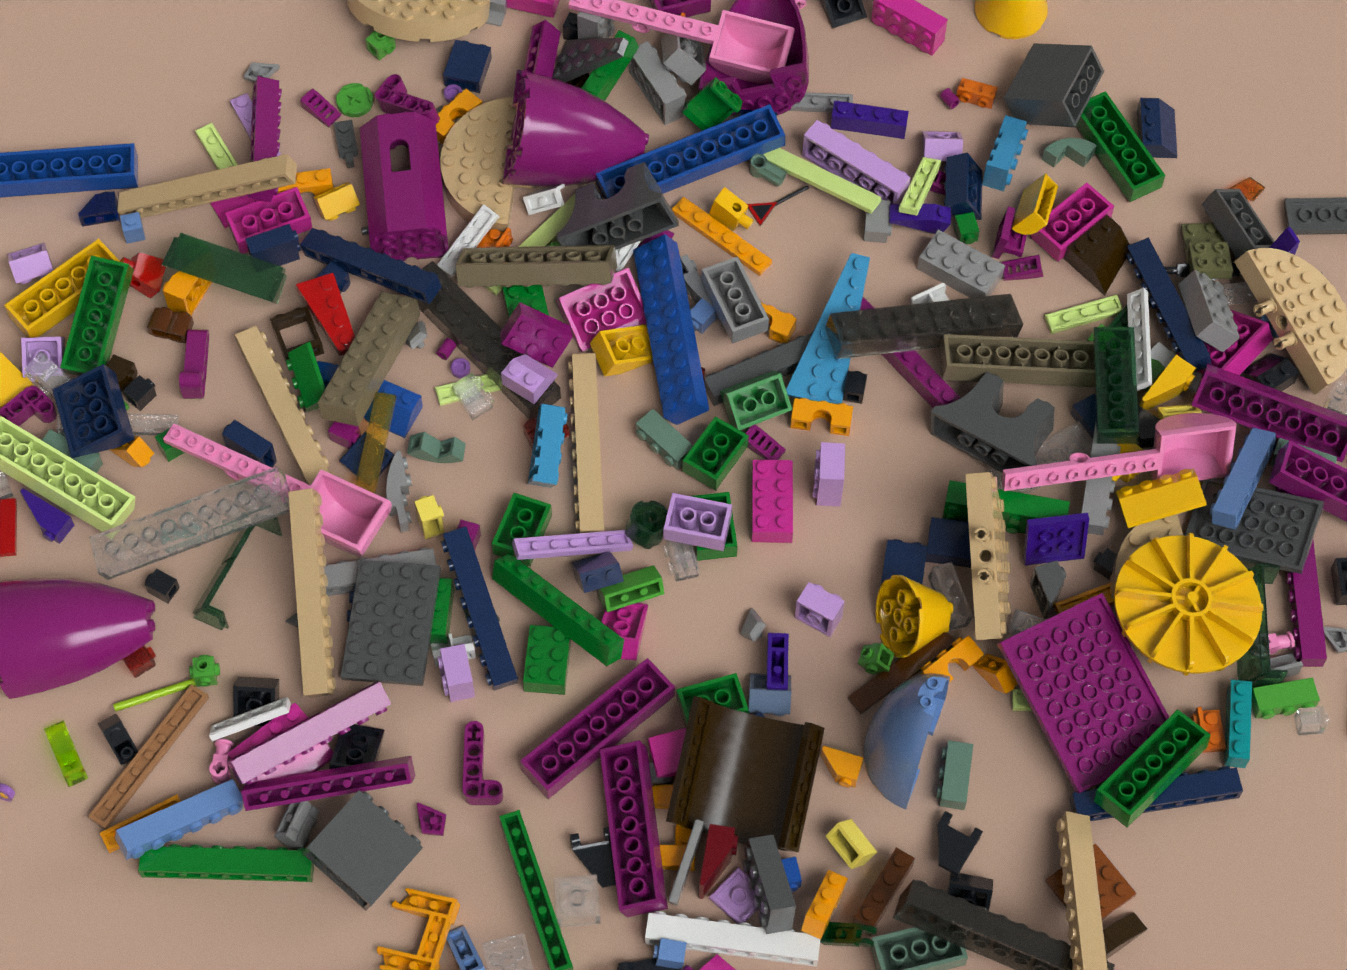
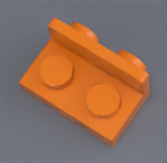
(976, 93)
(496, 238)
(1211, 722)

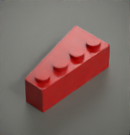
(327, 307)

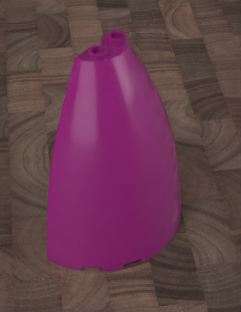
(789, 81)
(565, 134)
(66, 631)

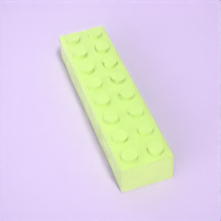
(62, 479)

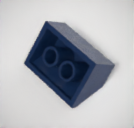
(1157, 127)
(963, 185)

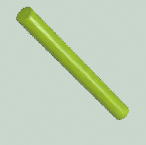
(153, 695)

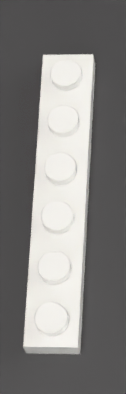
(1139, 319)

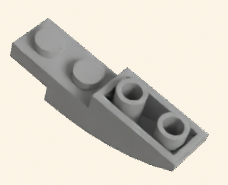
(693, 281)
(397, 490)

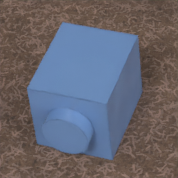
(132, 227)
(703, 315)
(670, 953)

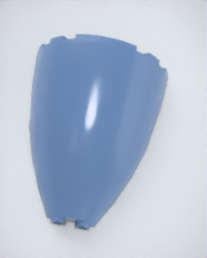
(900, 732)

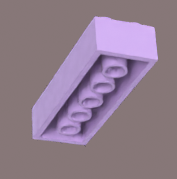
(853, 163)

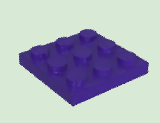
(1056, 539)

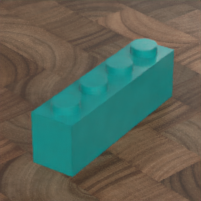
(1238, 723)

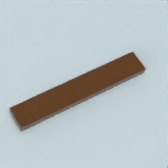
(898, 673)

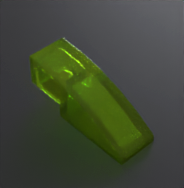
(66, 753)

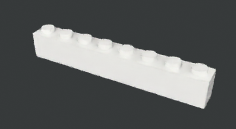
(733, 939)

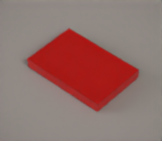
(8, 527)

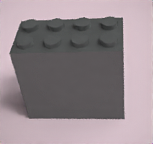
(1054, 84)
(363, 849)

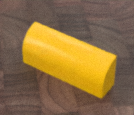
(1035, 206)

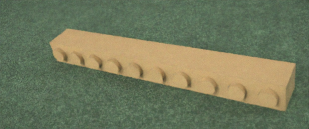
(209, 187)
(282, 403)
(587, 443)
(311, 593)
(1081, 892)

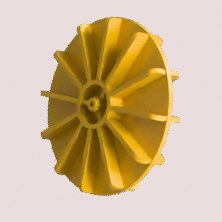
(1188, 604)

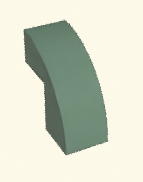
(1076, 149)
(431, 449)

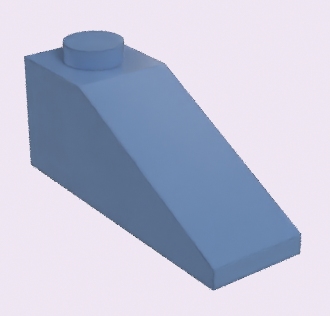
(464, 950)

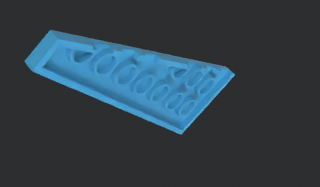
(818, 372)

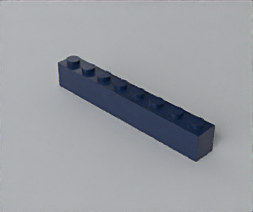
(371, 265)
(1167, 303)
(480, 609)
(1183, 791)

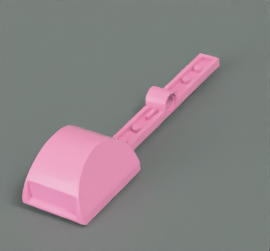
(740, 43)
(1179, 443)
(348, 511)

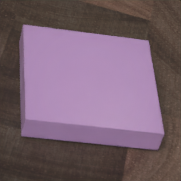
(735, 897)

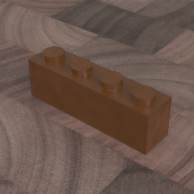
(884, 889)

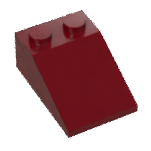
(719, 849)

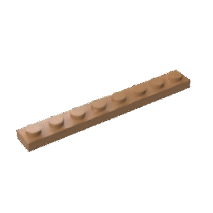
(148, 757)

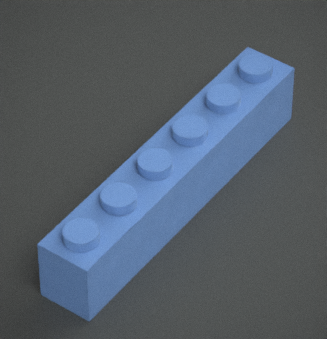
(1243, 478)
(179, 819)

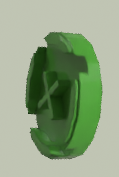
(354, 100)

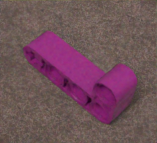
(394, 99)
(193, 378)
(29, 407)
(477, 763)

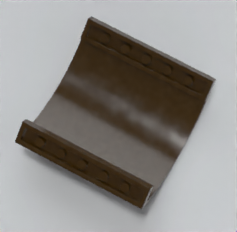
(745, 774)

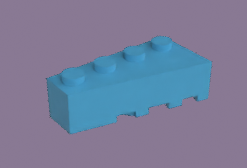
(1003, 154)
(547, 446)

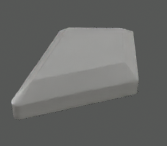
(261, 70)
(417, 336)
(753, 626)
(1337, 638)

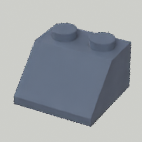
(768, 700)

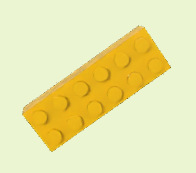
(55, 294)

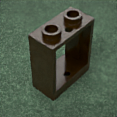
(293, 318)

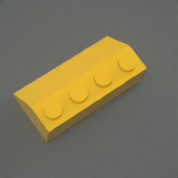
(1160, 497)

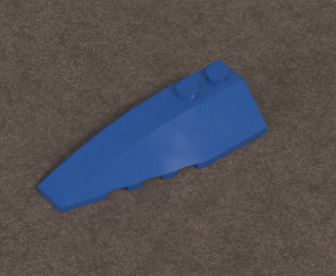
(406, 407)

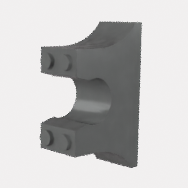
(622, 219)
(979, 430)

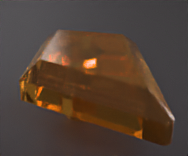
(1250, 188)

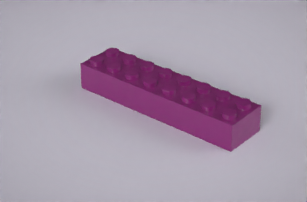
(1272, 411)
(597, 727)
(633, 829)

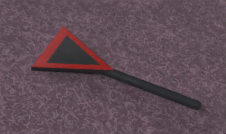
(761, 210)

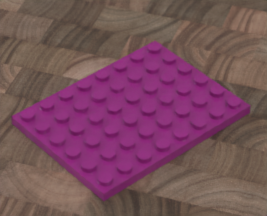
(1085, 690)

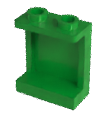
(712, 105)

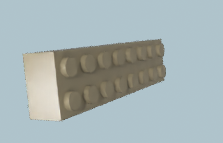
(536, 265)
(369, 359)
(1017, 360)

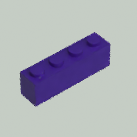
(869, 119)

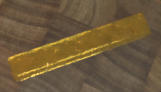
(375, 441)

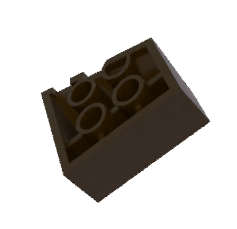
(1099, 253)

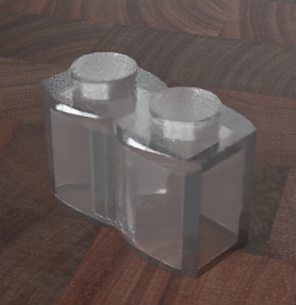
(472, 395)

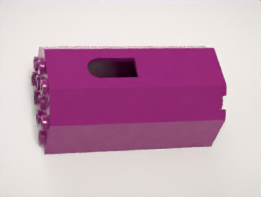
(404, 206)

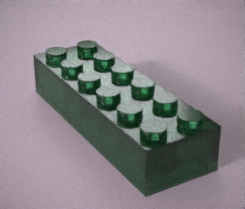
(1115, 385)

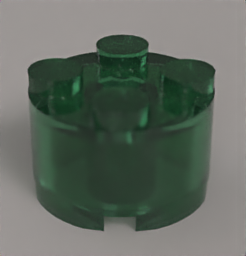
(646, 523)

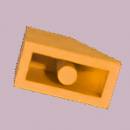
(134, 452)
(996, 673)
(842, 766)

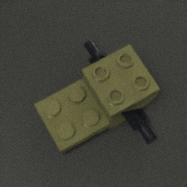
(1204, 253)

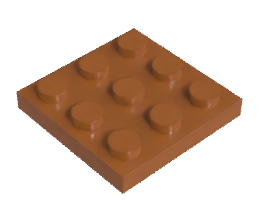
(1112, 886)

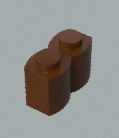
(170, 324)

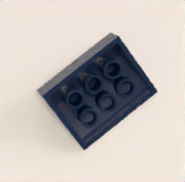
(93, 412)

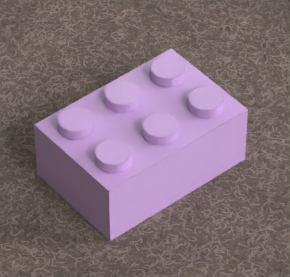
(829, 474)
(697, 521)

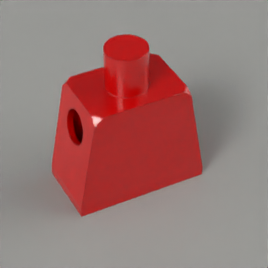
(147, 273)

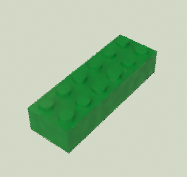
(1120, 148)
(97, 315)
(1017, 507)
(1152, 768)

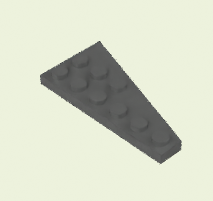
(586, 55)

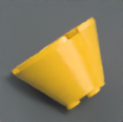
(1011, 17)
(910, 615)

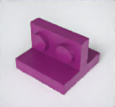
(1007, 239)

